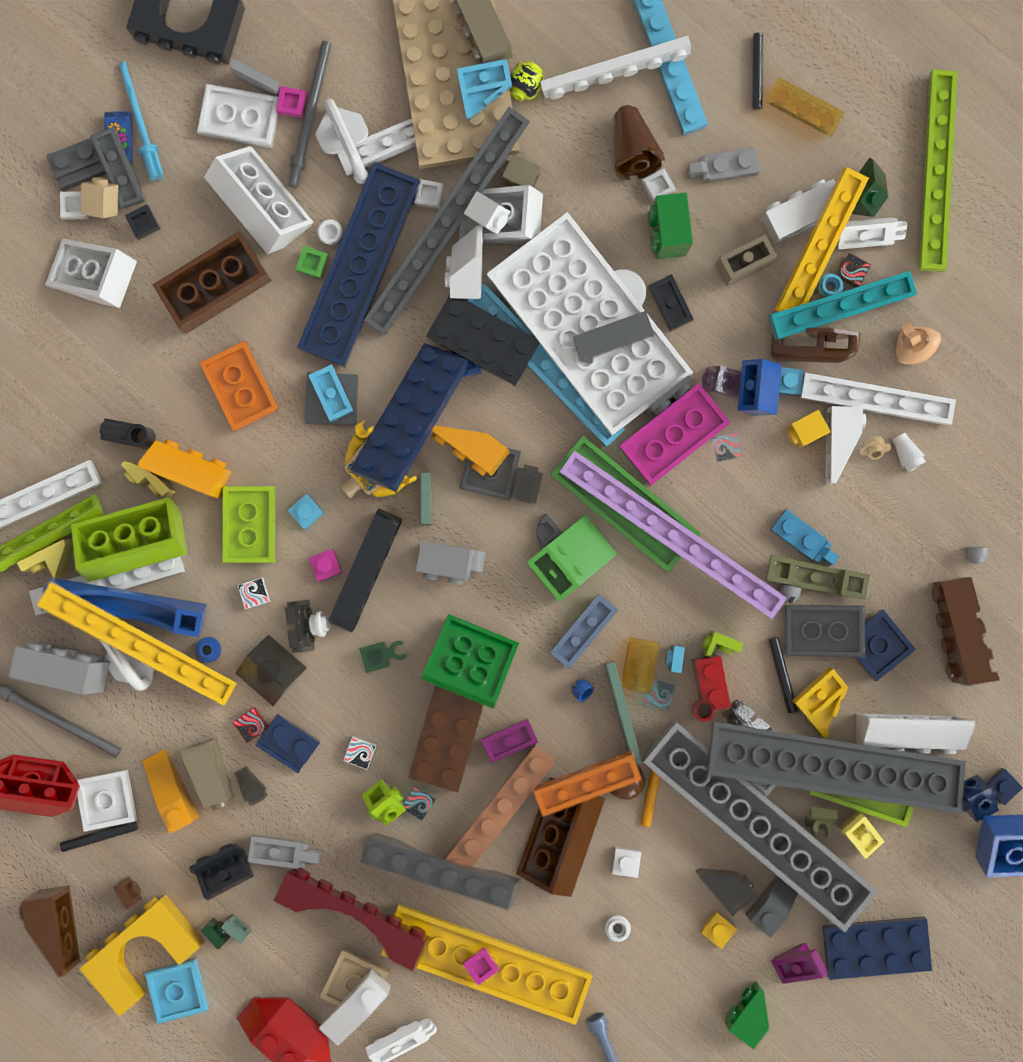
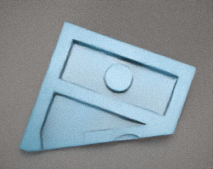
(483, 85)

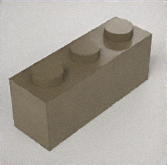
(483, 29)

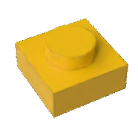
(718, 929)

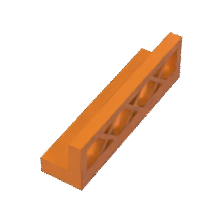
(587, 783)

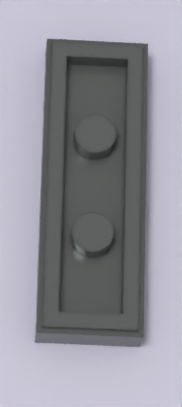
(118, 167)
(613, 336)

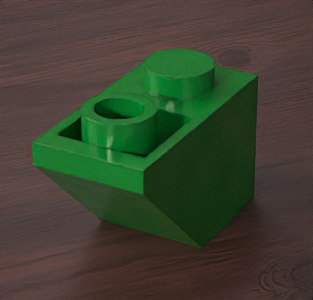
(749, 1018)

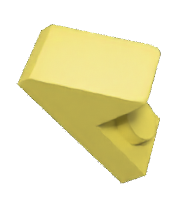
(54, 556)
(861, 834)

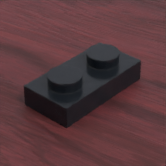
(671, 303)

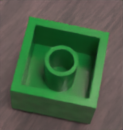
(670, 225)

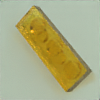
(804, 107)

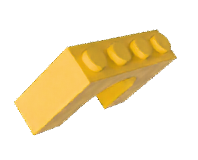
(107, 967)

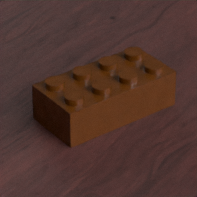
(212, 282)
(445, 740)

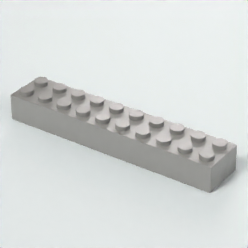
(760, 827)

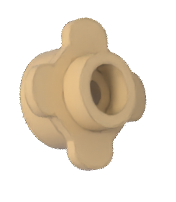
(874, 447)

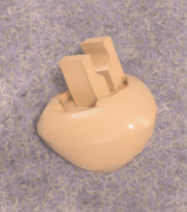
(916, 344)

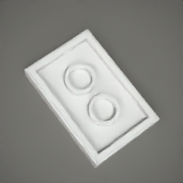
(238, 116)

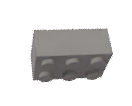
(59, 668)

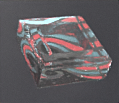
(727, 447)

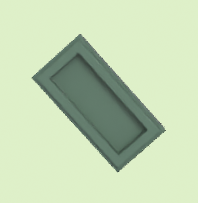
(426, 498)

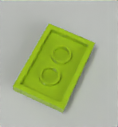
(249, 524)

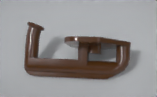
(820, 352)

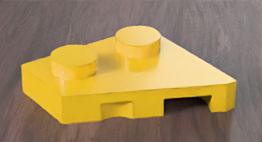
(822, 700)

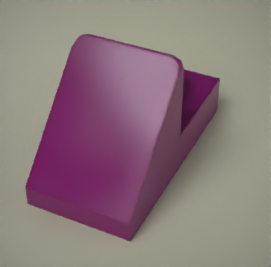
(799, 965)

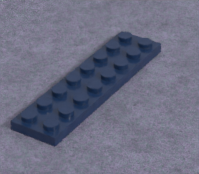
(359, 264)

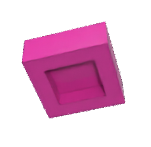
(291, 102)
(325, 565)
(481, 965)

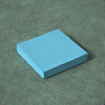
(176, 991)

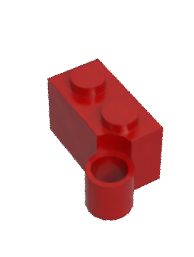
(710, 685)

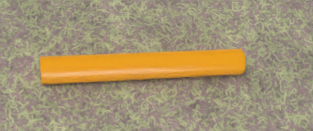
(650, 799)

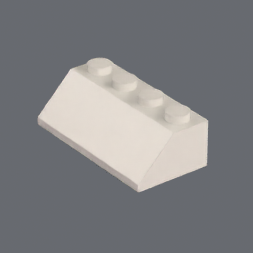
(257, 198)
(914, 731)

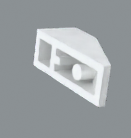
(845, 429)
(356, 1007)

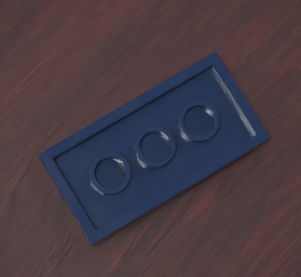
(877, 948)

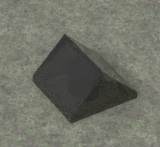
(270, 670)

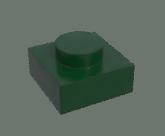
(215, 933)

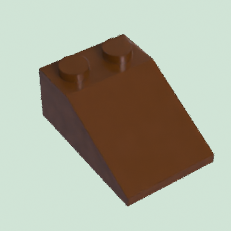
(51, 925)

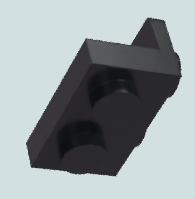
(222, 870)

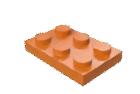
(239, 386)

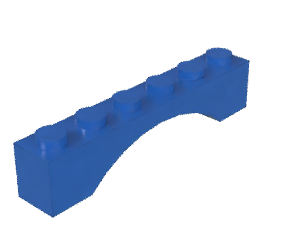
(167, 613)

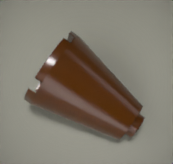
(634, 145)

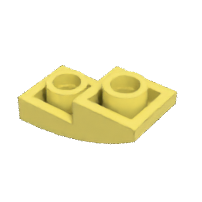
(141, 476)

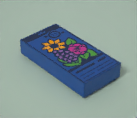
(123, 123)

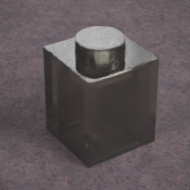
(527, 484)

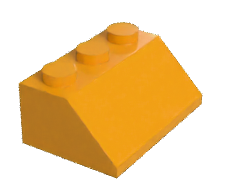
(186, 468)

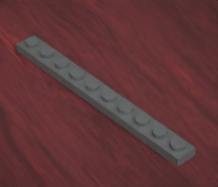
(446, 220)

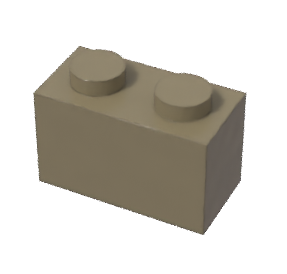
(746, 260)

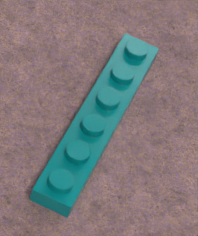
(842, 305)

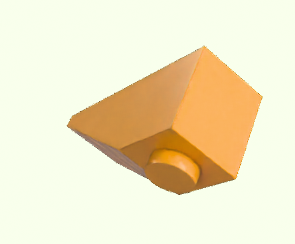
(169, 792)

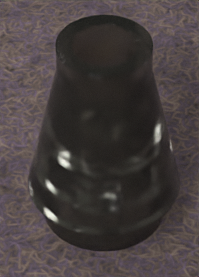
(250, 786)

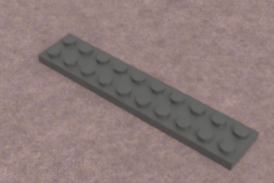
(835, 767)

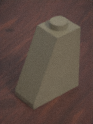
(208, 773)

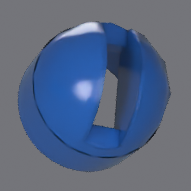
(582, 690)

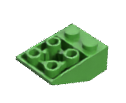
(571, 558)

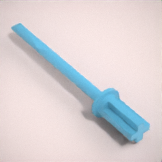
(147, 151)

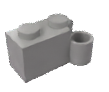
(449, 562)

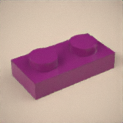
(509, 740)

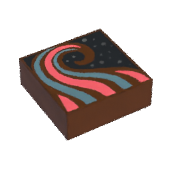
(853, 270)

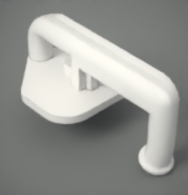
(341, 132)
(128, 669)

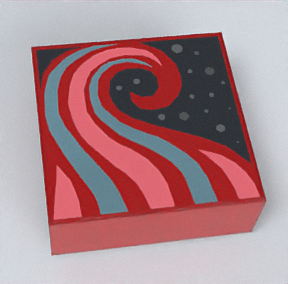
(250, 724)

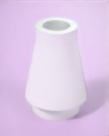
(909, 454)

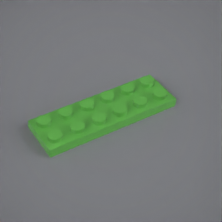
(644, 542)

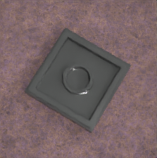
(314, 410)
(499, 484)

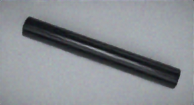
(757, 71)
(782, 674)
(98, 836)

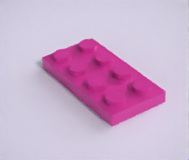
(674, 434)

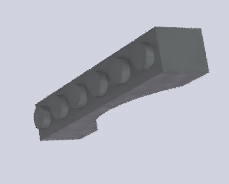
(472, 882)

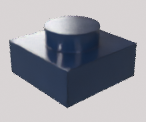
(1005, 786)

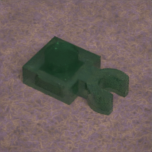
(378, 655)

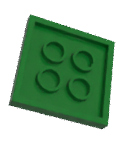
(470, 661)

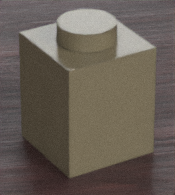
(519, 172)

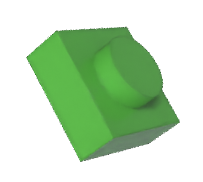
(312, 262)

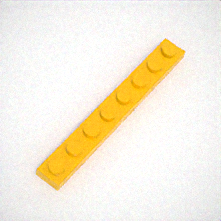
(136, 644)

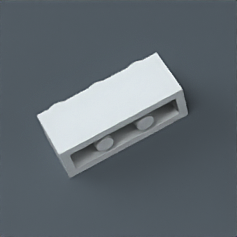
(798, 213)

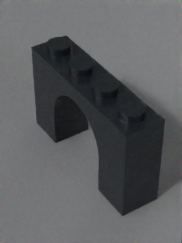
(212, 40)

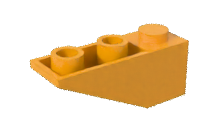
(477, 447)

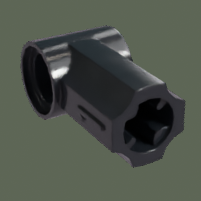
(126, 433)

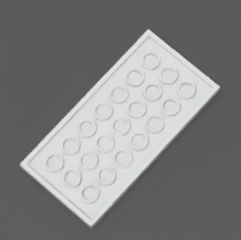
(567, 288)

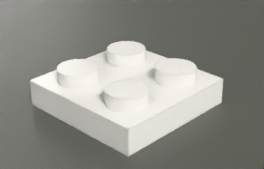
(106, 800)

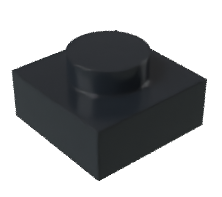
(142, 222)

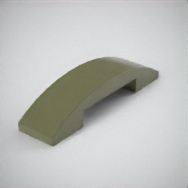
(817, 577)

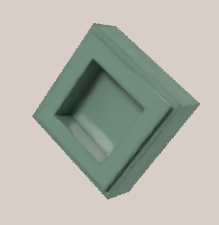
(236, 929)

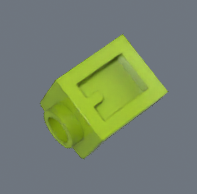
(725, 643)

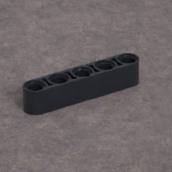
(365, 570)

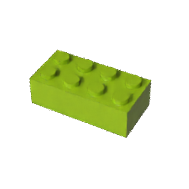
(128, 539)

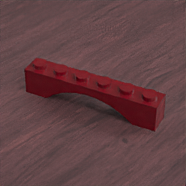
(401, 942)

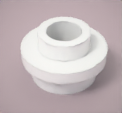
(319, 624)
(621, 935)

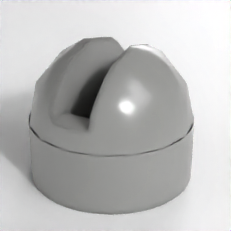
(977, 555)
(790, 592)

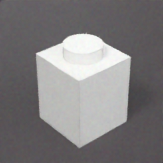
(487, 212)

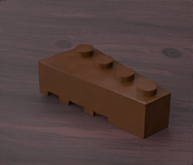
(963, 632)

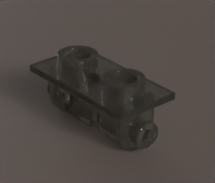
(299, 614)
(741, 714)

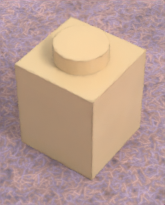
(99, 198)

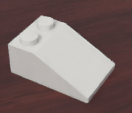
(523, 221)
(91, 272)

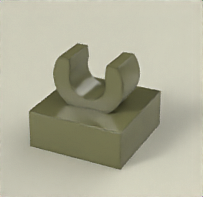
(821, 818)

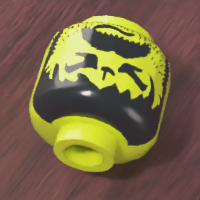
(526, 81)

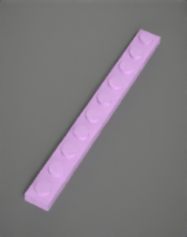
(673, 535)

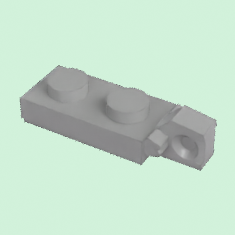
(725, 165)
(281, 852)

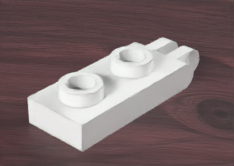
(871, 233)
(401, 1041)

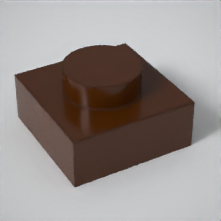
(128, 892)

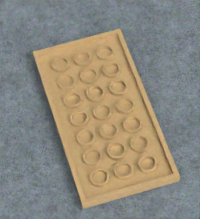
(431, 54)

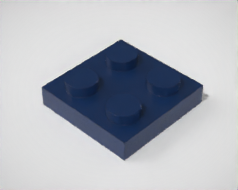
(883, 646)

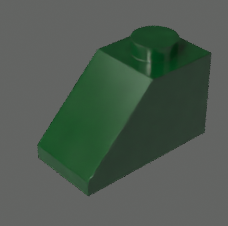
(874, 192)

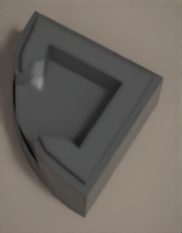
(547, 531)

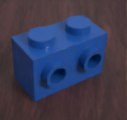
(759, 387)

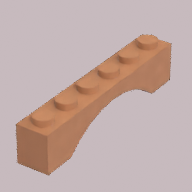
(502, 807)

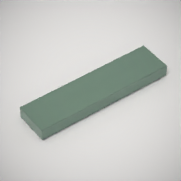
(622, 709)

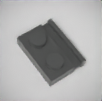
(76, 164)

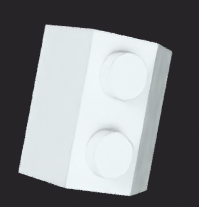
(466, 266)

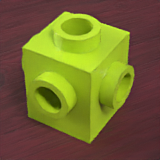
(383, 802)

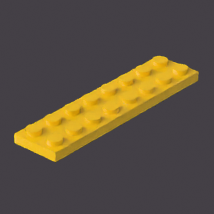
(522, 976)

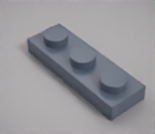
(583, 631)

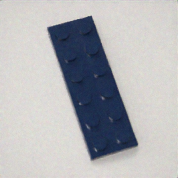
(409, 417)

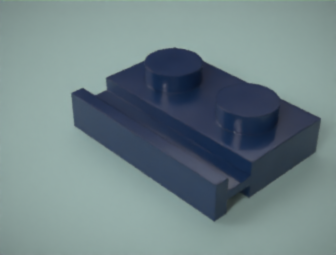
(287, 743)

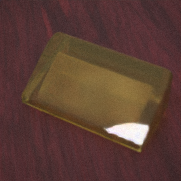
(640, 664)

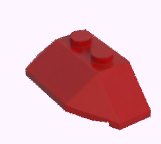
(36, 786)
(284, 1031)

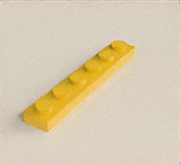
(823, 239)

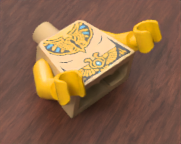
(356, 483)

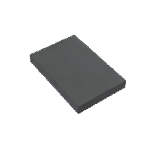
(825, 630)

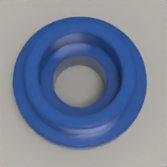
(214, 644)

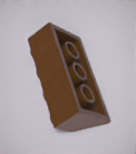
(559, 846)

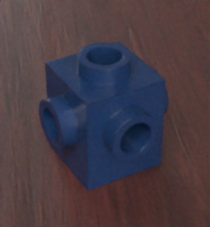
(974, 794)

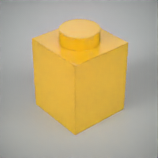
(807, 429)

